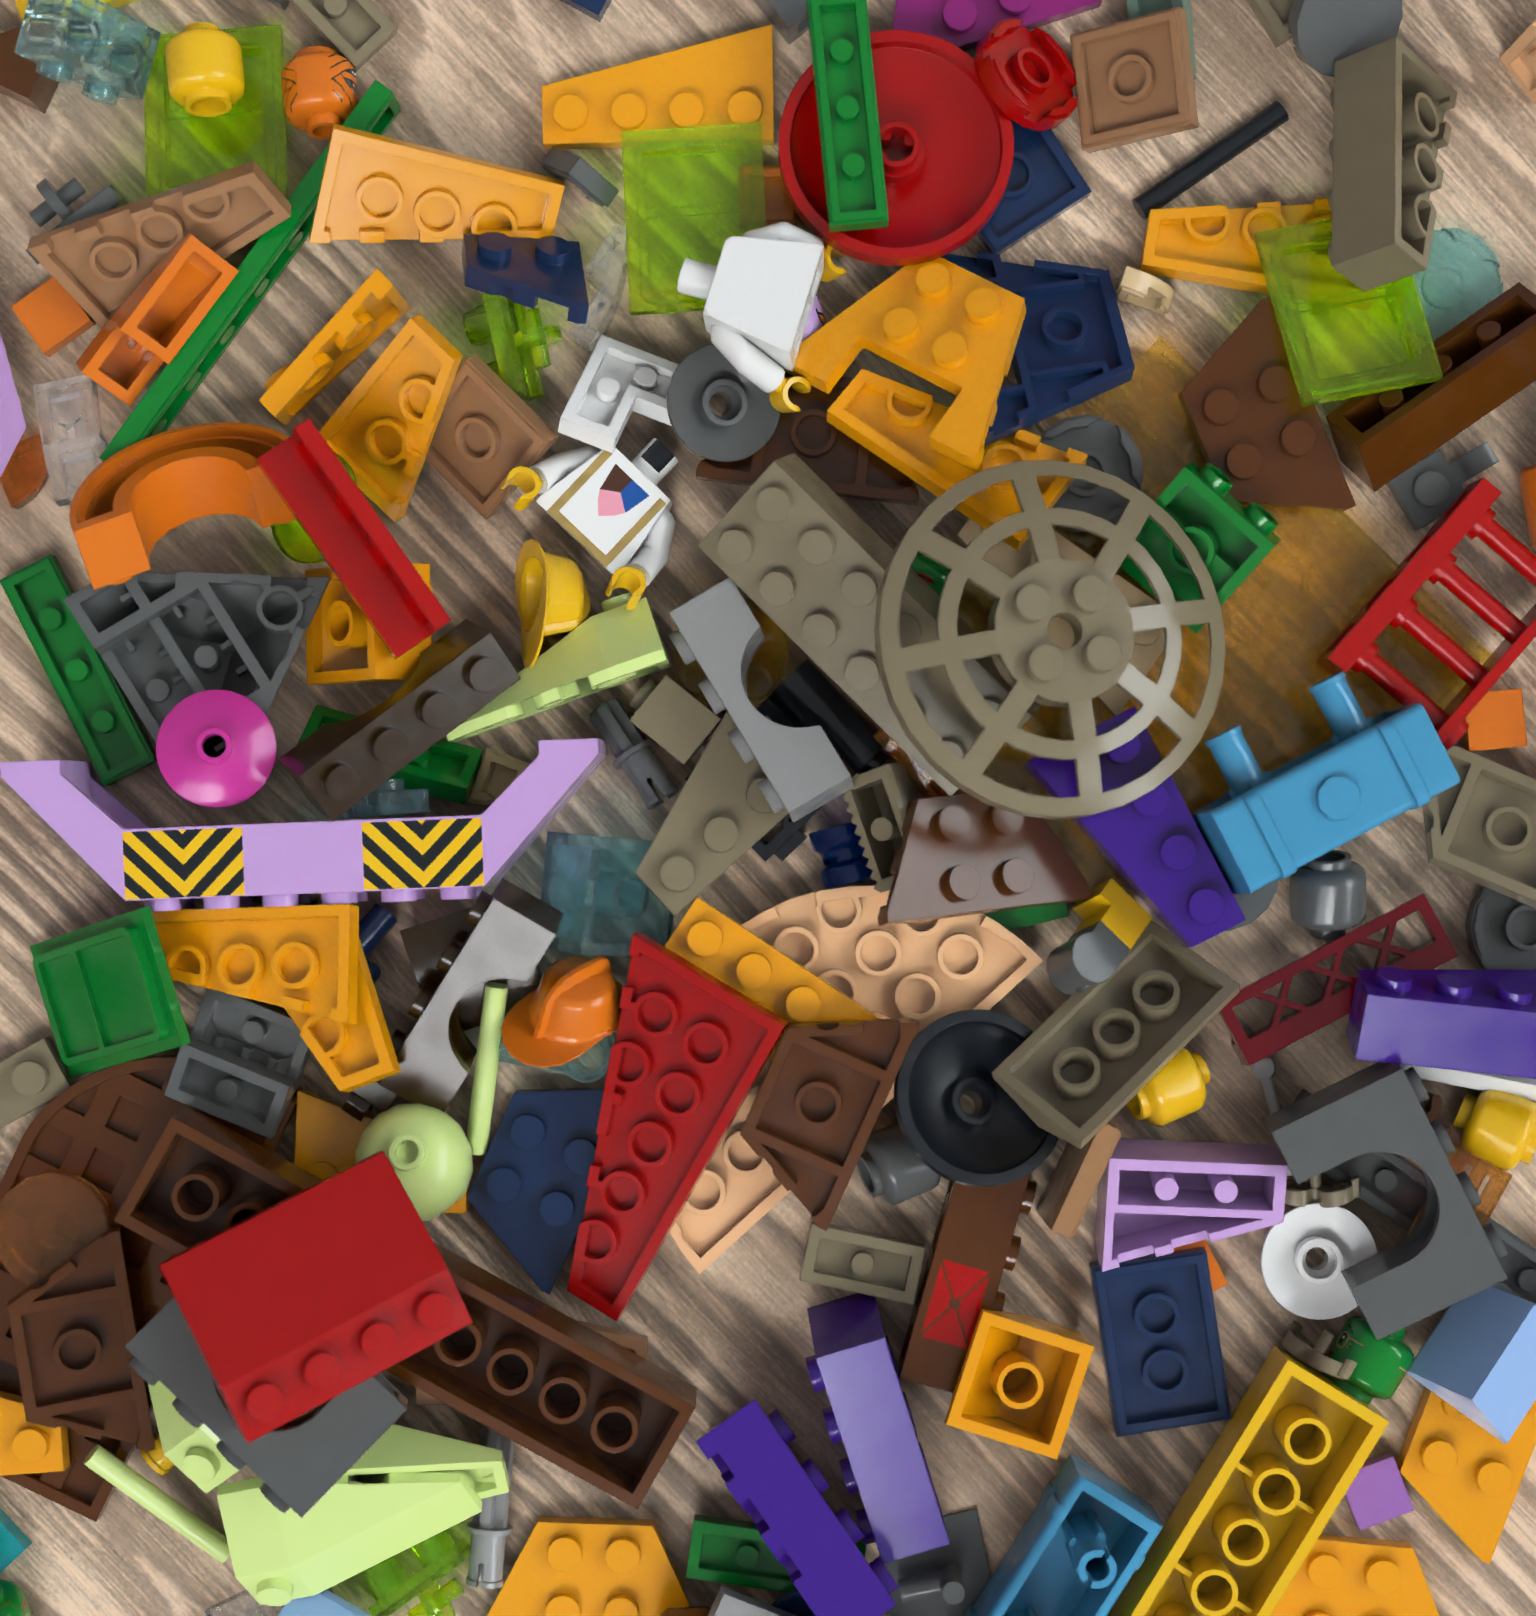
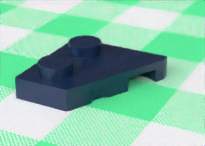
(527, 270)

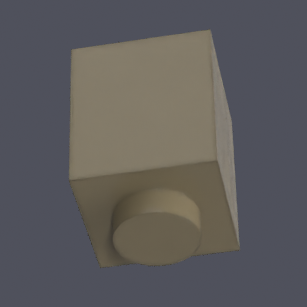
(673, 718)

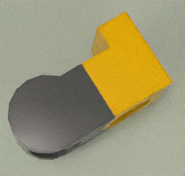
(1100, 942)

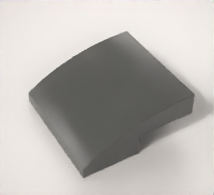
(240, 1062)

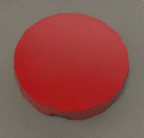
(1026, 75)

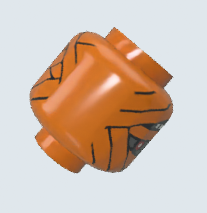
(318, 90)

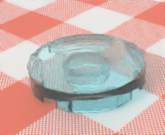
(1458, 279)

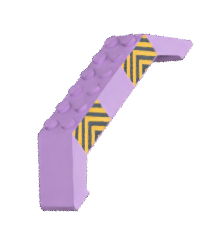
(302, 858)

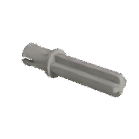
(491, 1526)

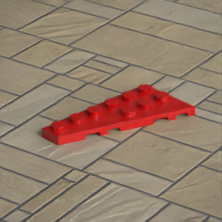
(668, 1098)

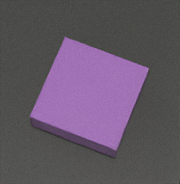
(1377, 1492)

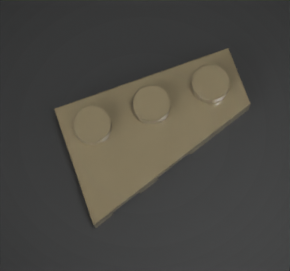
(709, 824)

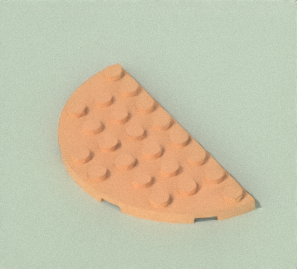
(891, 970)

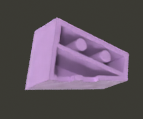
(1183, 1193)

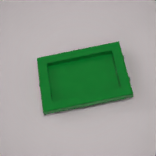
(109, 993)

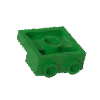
(1224, 532)

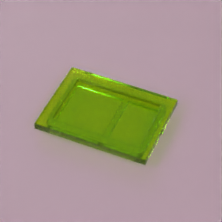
(194, 147)
(683, 202)
(1335, 333)

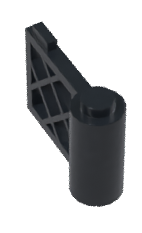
(813, 700)

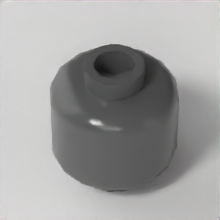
(1328, 895)
(892, 1168)

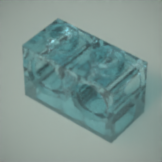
(99, 47)

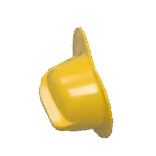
(548, 597)

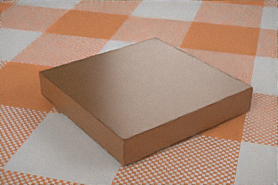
(1134, 80)
(485, 436)
(1076, 1181)

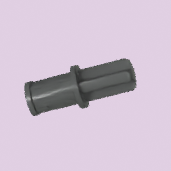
(632, 752)

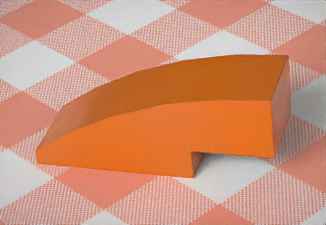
(156, 319)

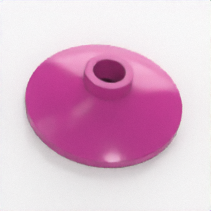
(221, 779)

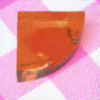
(25, 472)

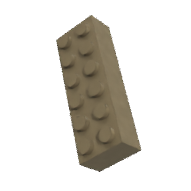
(820, 579)

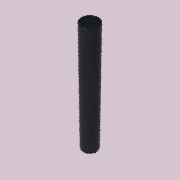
(1211, 159)

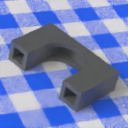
(1449, 1249)
(293, 1460)

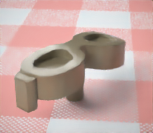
(1327, 1195)
(1314, 1356)

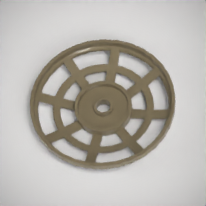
(1027, 656)

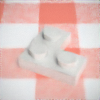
(613, 386)

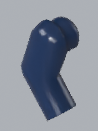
(372, 930)

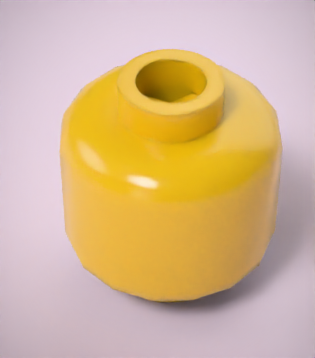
(204, 69)
(1173, 1091)
(1498, 1128)

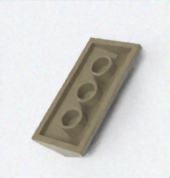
(1114, 1037)

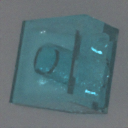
(600, 894)

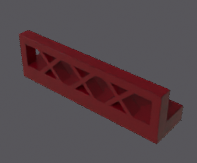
(1337, 1002)

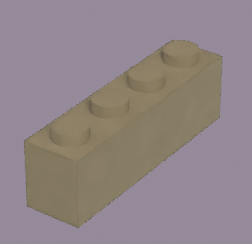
(1385, 162)

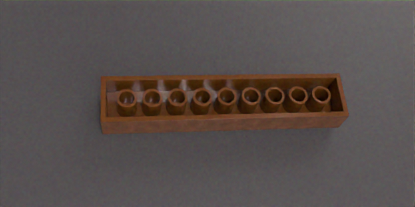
(511, 1369)

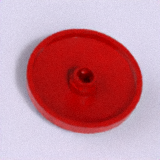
(941, 152)

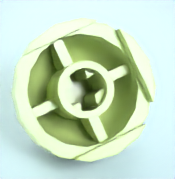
(425, 1152)

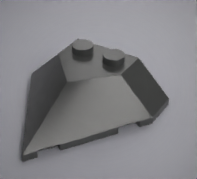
(197, 634)

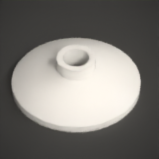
(1317, 1290)

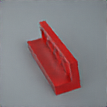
(352, 539)

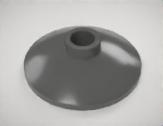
(748, 412)

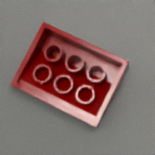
(314, 1295)

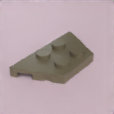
(1485, 826)

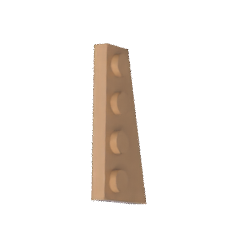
(115, 250)

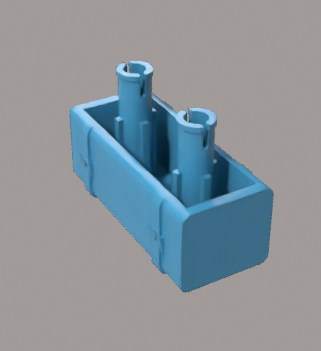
(1325, 796)
(1072, 1549)

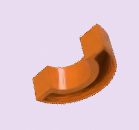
(165, 483)

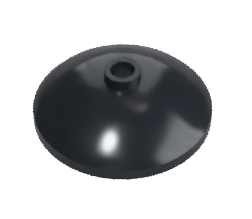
(956, 1060)

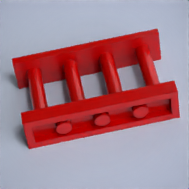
(1395, 606)

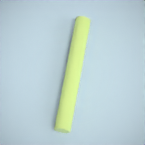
(486, 1067)
(158, 1502)

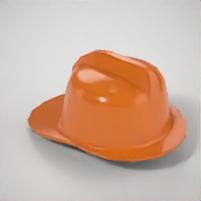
(565, 1014)

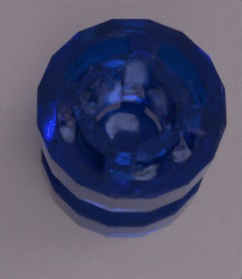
(840, 855)

